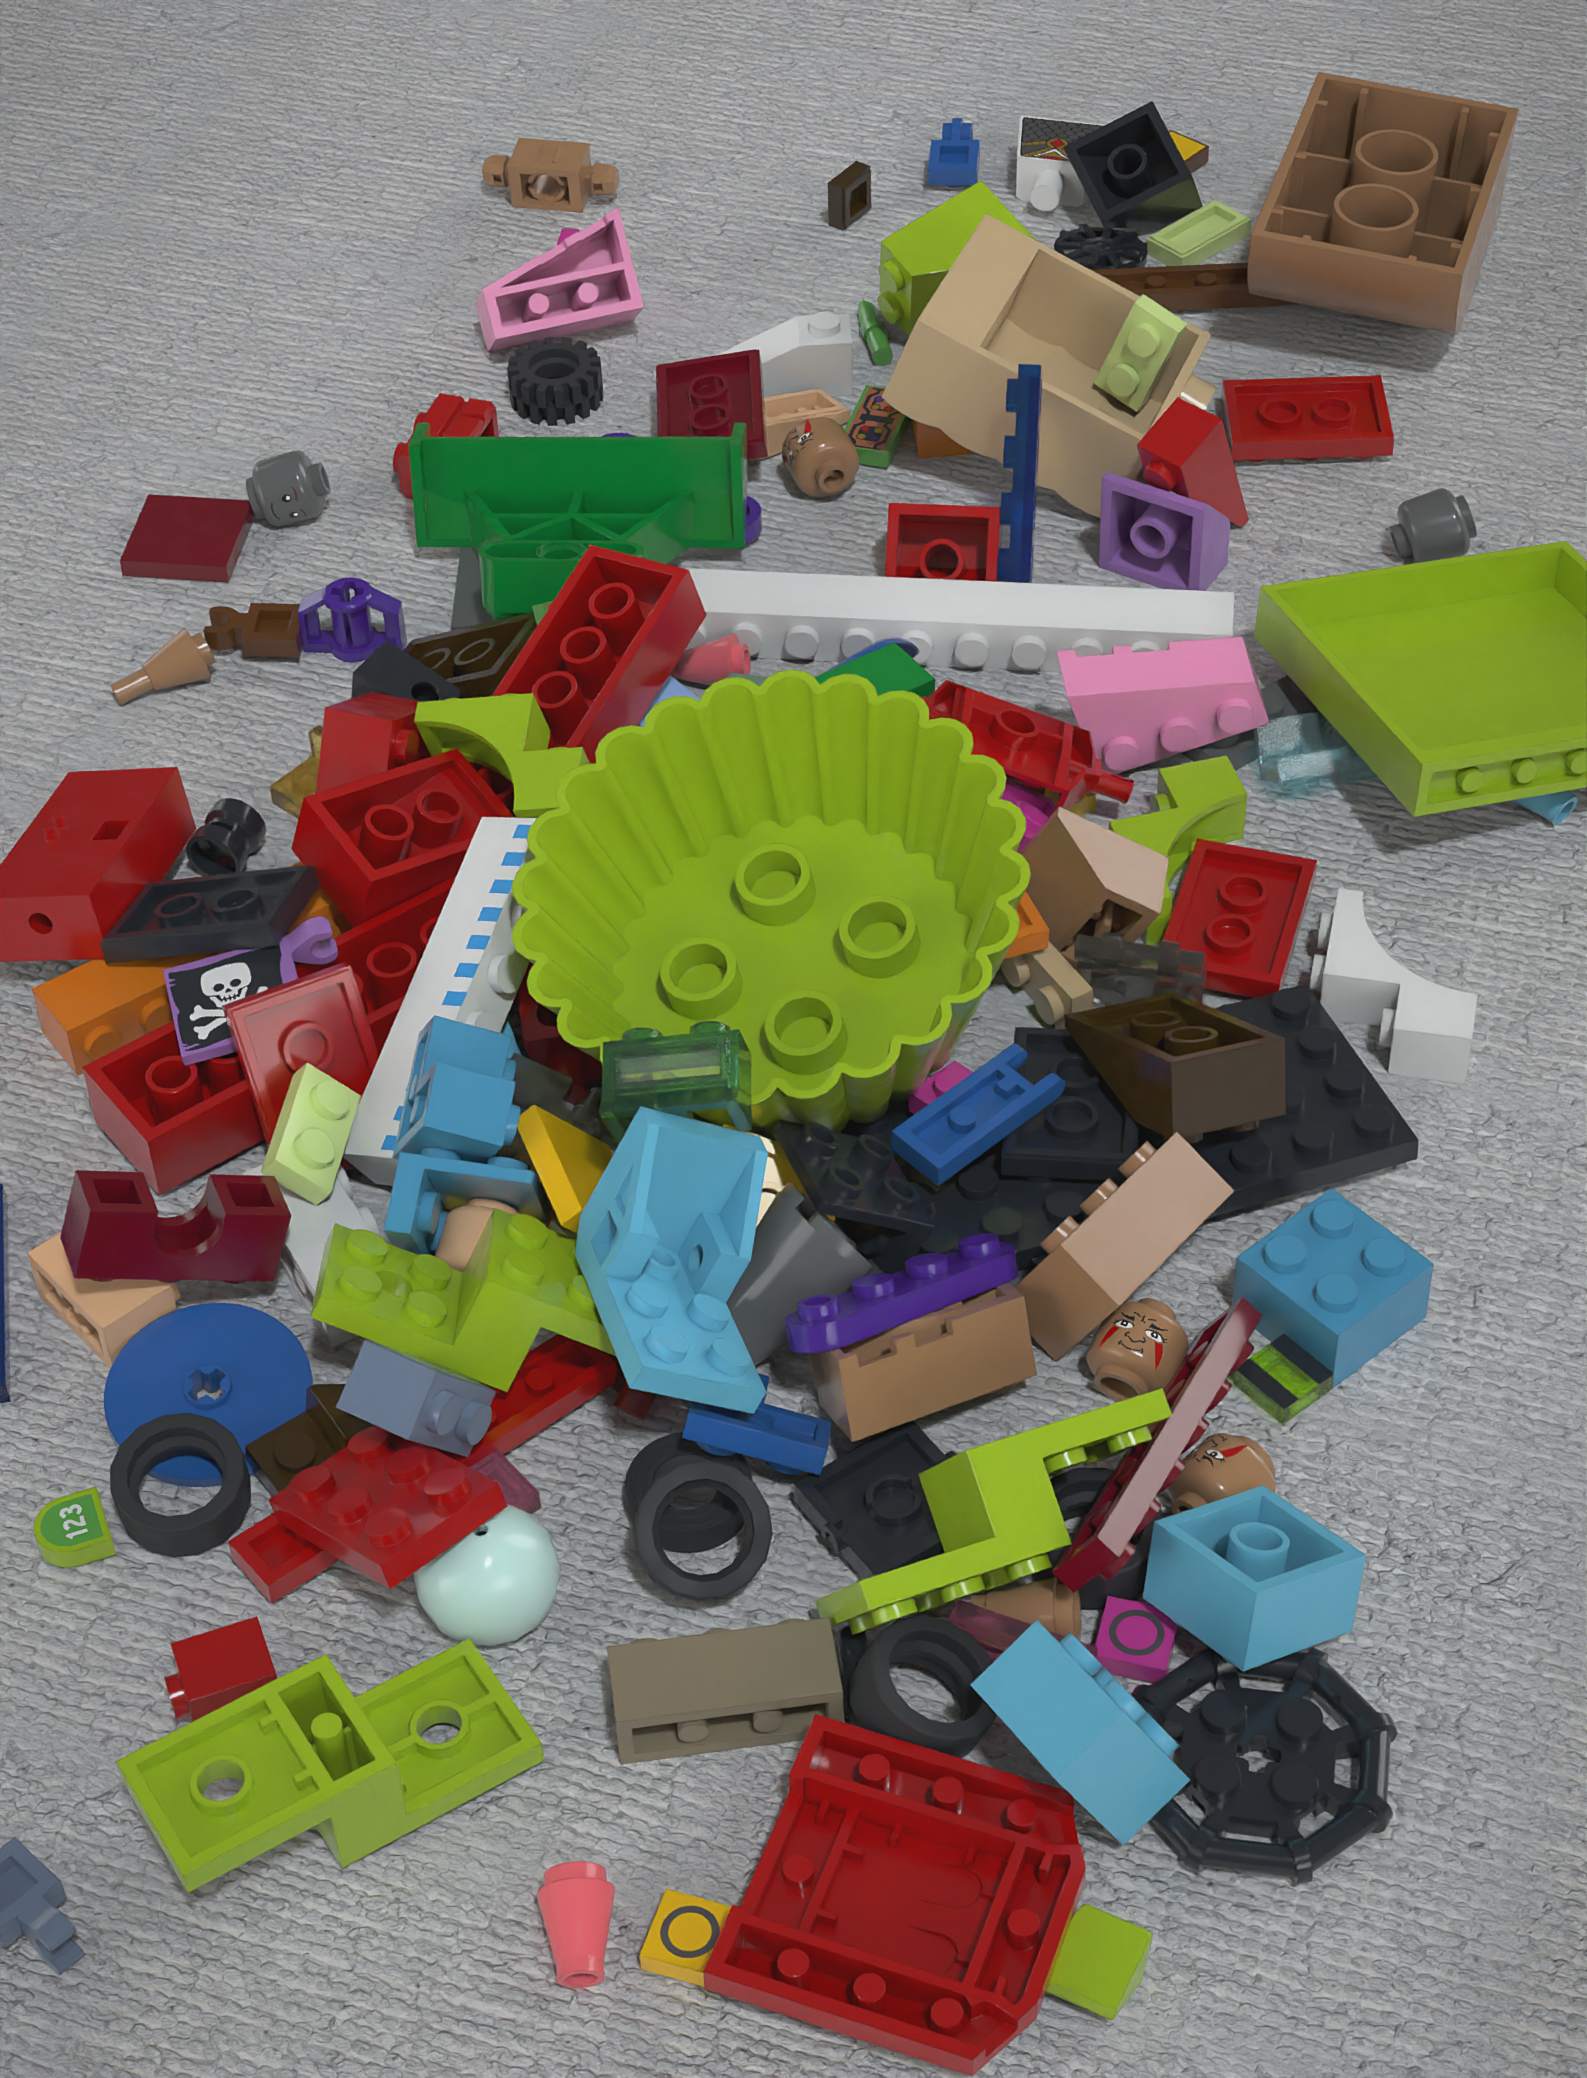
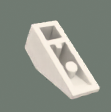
(805, 355)

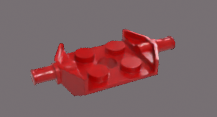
(1030, 745)

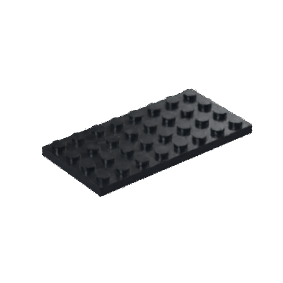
(1332, 1131)

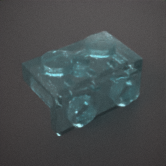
(1305, 747)

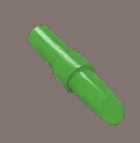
(874, 333)

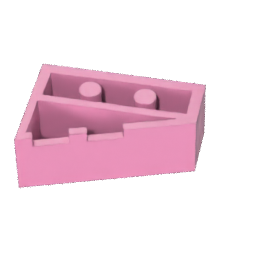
(565, 291)
(1162, 699)

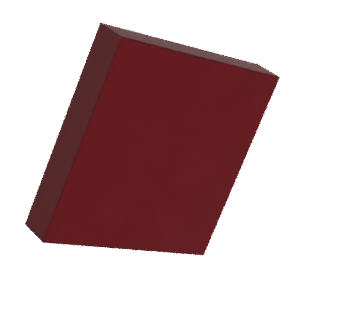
(187, 538)

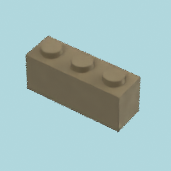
(723, 1689)

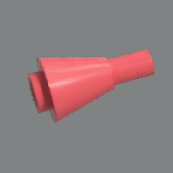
(713, 661)

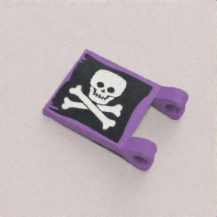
(205, 985)

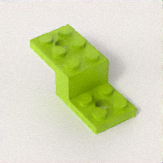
(460, 1320)
(995, 1513)
(328, 1762)

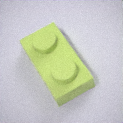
(1140, 352)
(311, 1134)

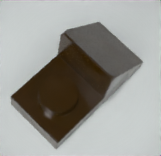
(304, 1439)

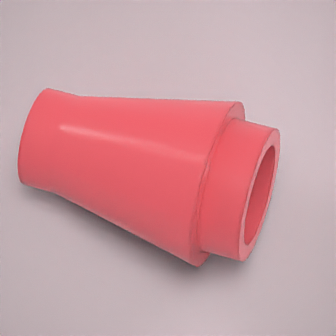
(577, 1920)

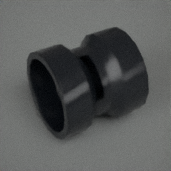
(229, 831)

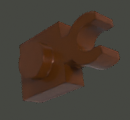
(263, 631)

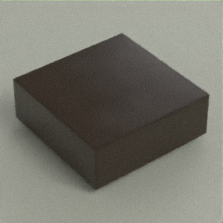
(849, 195)

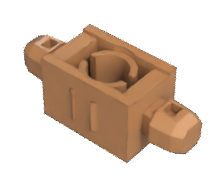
(550, 175)

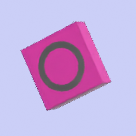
(1135, 1640)

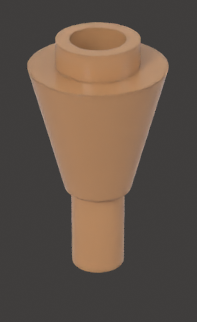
(177, 663)

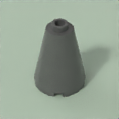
(792, 1258)

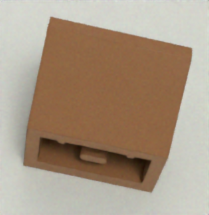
(1092, 881)

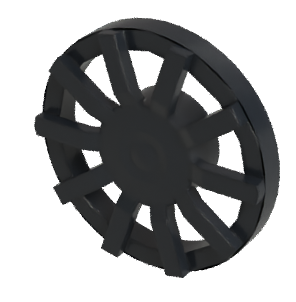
(1102, 247)

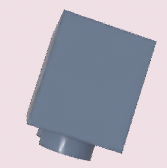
(417, 1399)

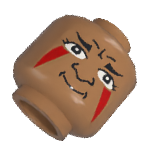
(820, 457)
(1137, 1349)
(1219, 1469)

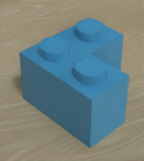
(459, 1092)

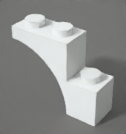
(1363, 985)

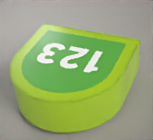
(73, 1530)

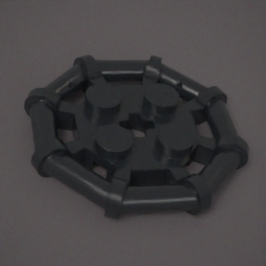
(1301, 1779)

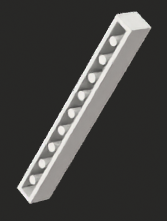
(948, 619)

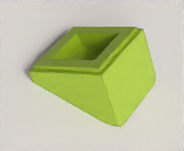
(1100, 1961)

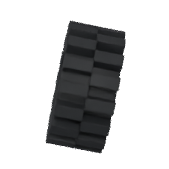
(555, 381)

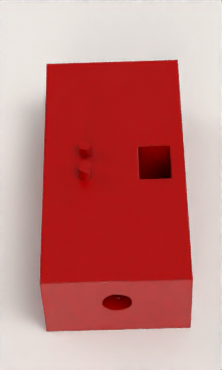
(89, 860)

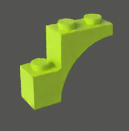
(506, 737)
(1190, 803)

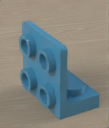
(443, 1181)

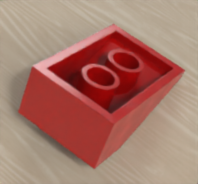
(393, 832)

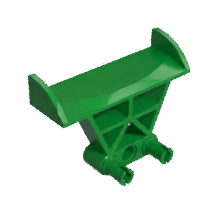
(544, 500)

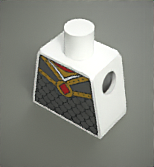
(1042, 165)

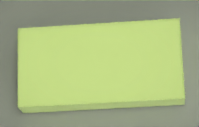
(1198, 235)

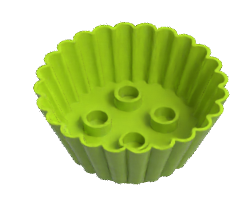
(782, 871)

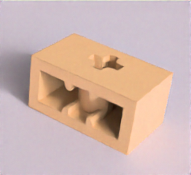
(98, 1312)

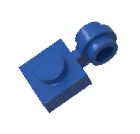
(955, 157)

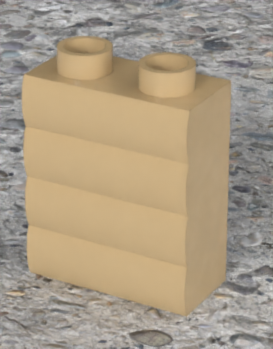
(1030, 305)

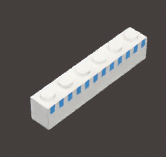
(463, 976)

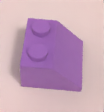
(1160, 536)

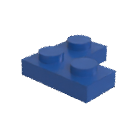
(779, 1436)

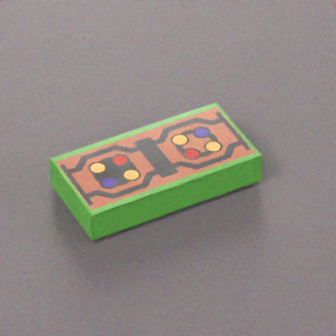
(876, 428)

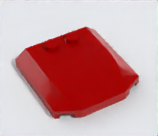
(905, 1899)

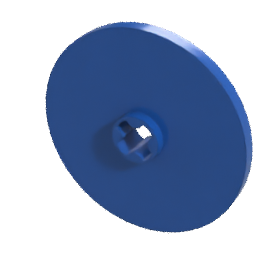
(211, 1347)

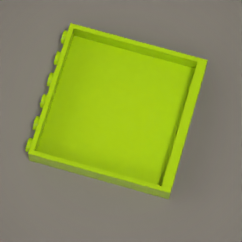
(1447, 671)

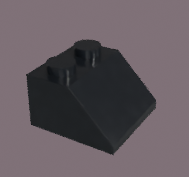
(1134, 172)

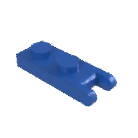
(973, 1116)

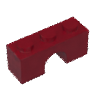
(227, 1237)

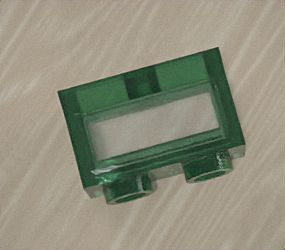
(676, 1075)

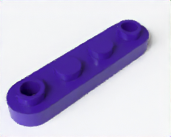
(890, 1300)

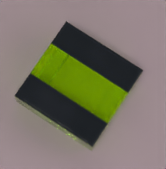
(1283, 1379)

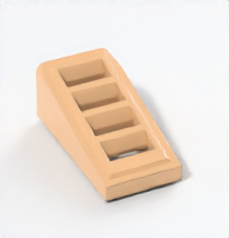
(789, 409)

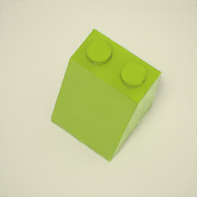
(924, 251)

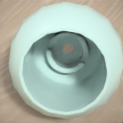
(492, 1580)

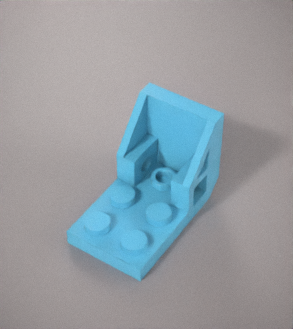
(667, 1250)

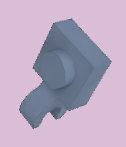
(29, 1907)

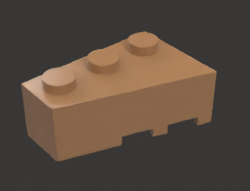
(1119, 1243)
(927, 1363)

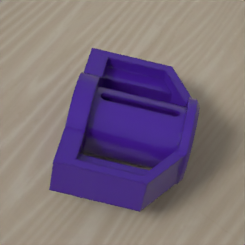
(352, 633)

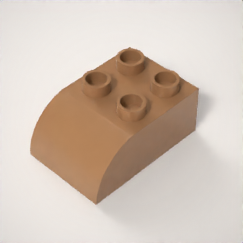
(1383, 203)

